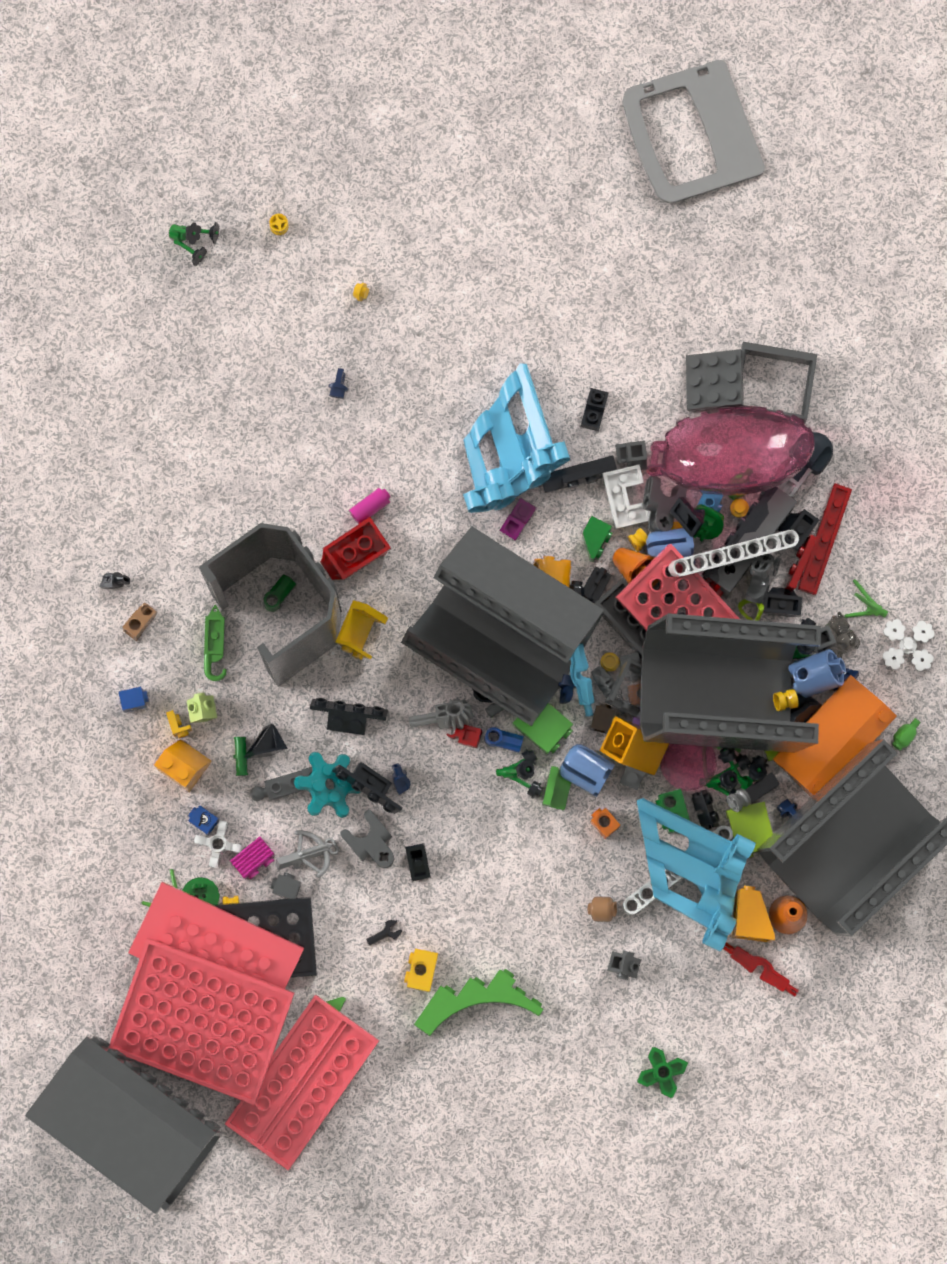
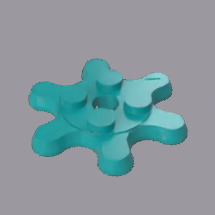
(320, 793)

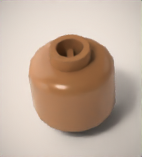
(602, 909)

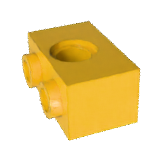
(425, 958)

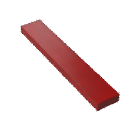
(826, 537)

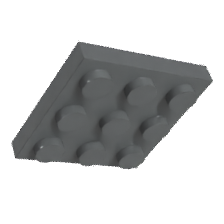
(714, 380)

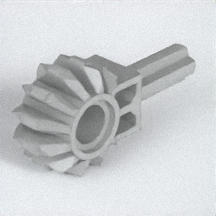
(447, 715)

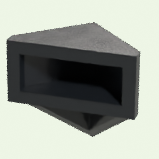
(267, 743)

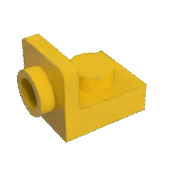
(175, 722)

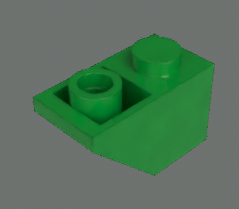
(594, 536)

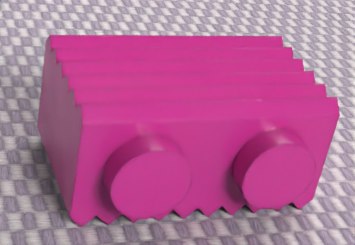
(253, 858)

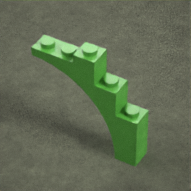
(500, 990)

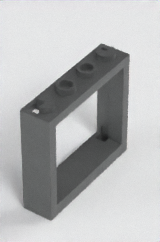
(790, 356)

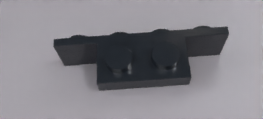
(578, 474)
(348, 717)
(370, 783)

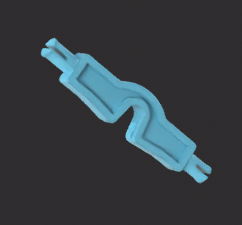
(583, 684)

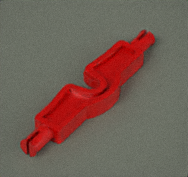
(768, 975)

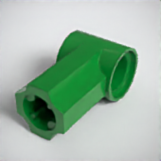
(279, 592)

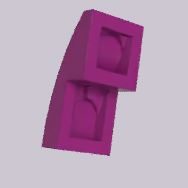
(518, 519)

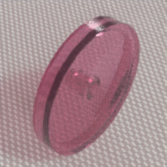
(688, 766)

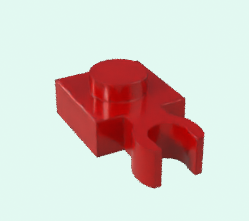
(468, 736)

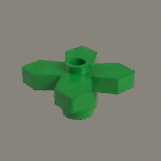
(658, 1062)

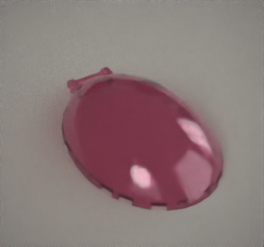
(733, 451)

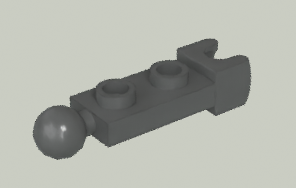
(279, 786)

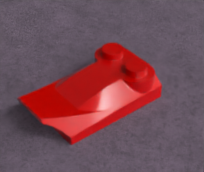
(354, 550)

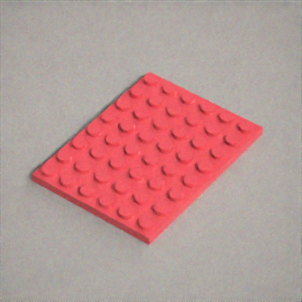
(201, 1021)

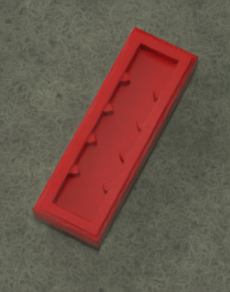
(803, 556)

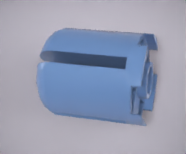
(678, 538)
(586, 768)

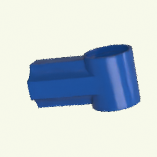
(505, 740)

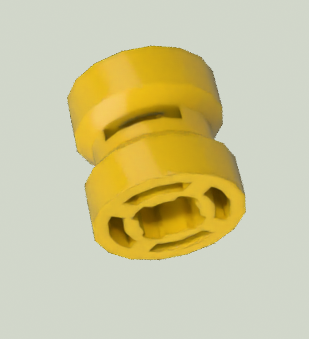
(785, 700)

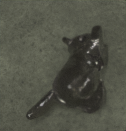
(845, 638)

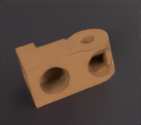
(139, 621)

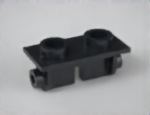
(596, 584)
(704, 802)

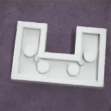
(616, 485)

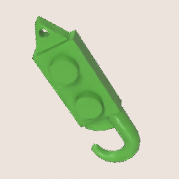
(214, 643)

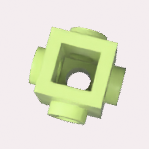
(201, 708)

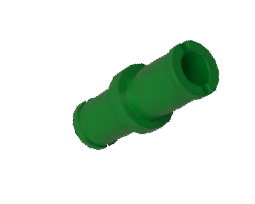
(241, 761)

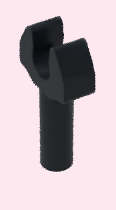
(384, 933)

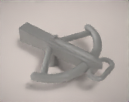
(302, 856)

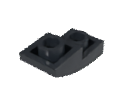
(594, 409)

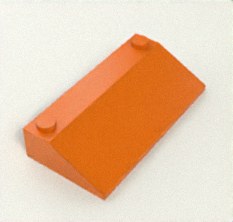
(846, 725)

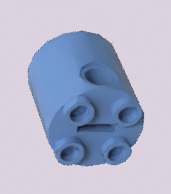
(817, 673)

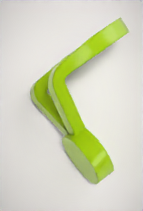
(760, 606)

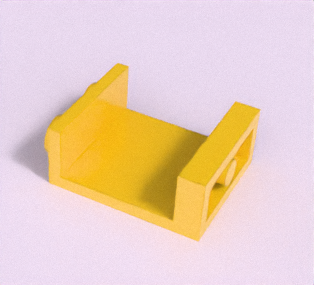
(357, 628)

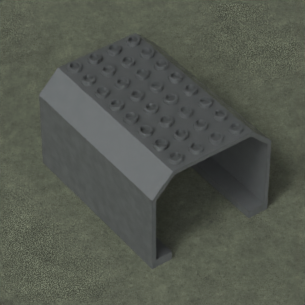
(250, 552)
(502, 625)
(717, 681)
(855, 842)
(124, 1123)

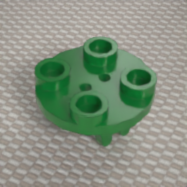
(712, 525)
(203, 886)

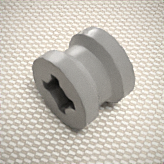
(738, 800)

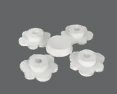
(908, 645)

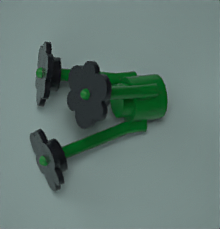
(192, 233)

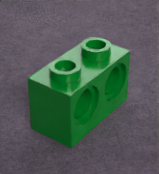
(679, 808)

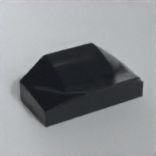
(801, 523)
(782, 603)
(805, 709)

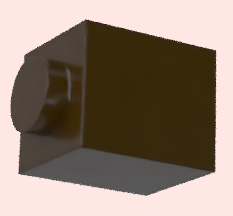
(602, 718)

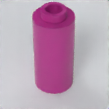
(370, 505)

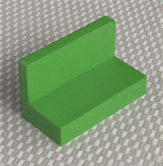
(556, 790)

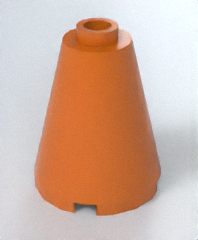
(631, 563)
(781, 917)

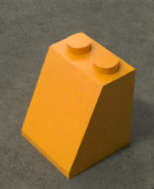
(626, 745)
(182, 764)
(751, 917)

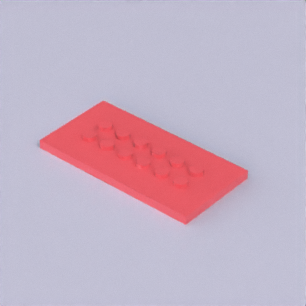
(216, 936)
(303, 1082)

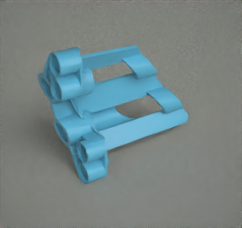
(523, 459)
(709, 863)

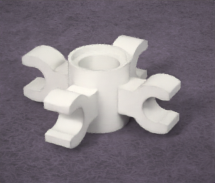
(214, 860)

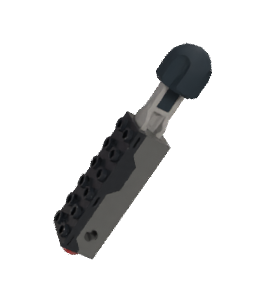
(765, 519)

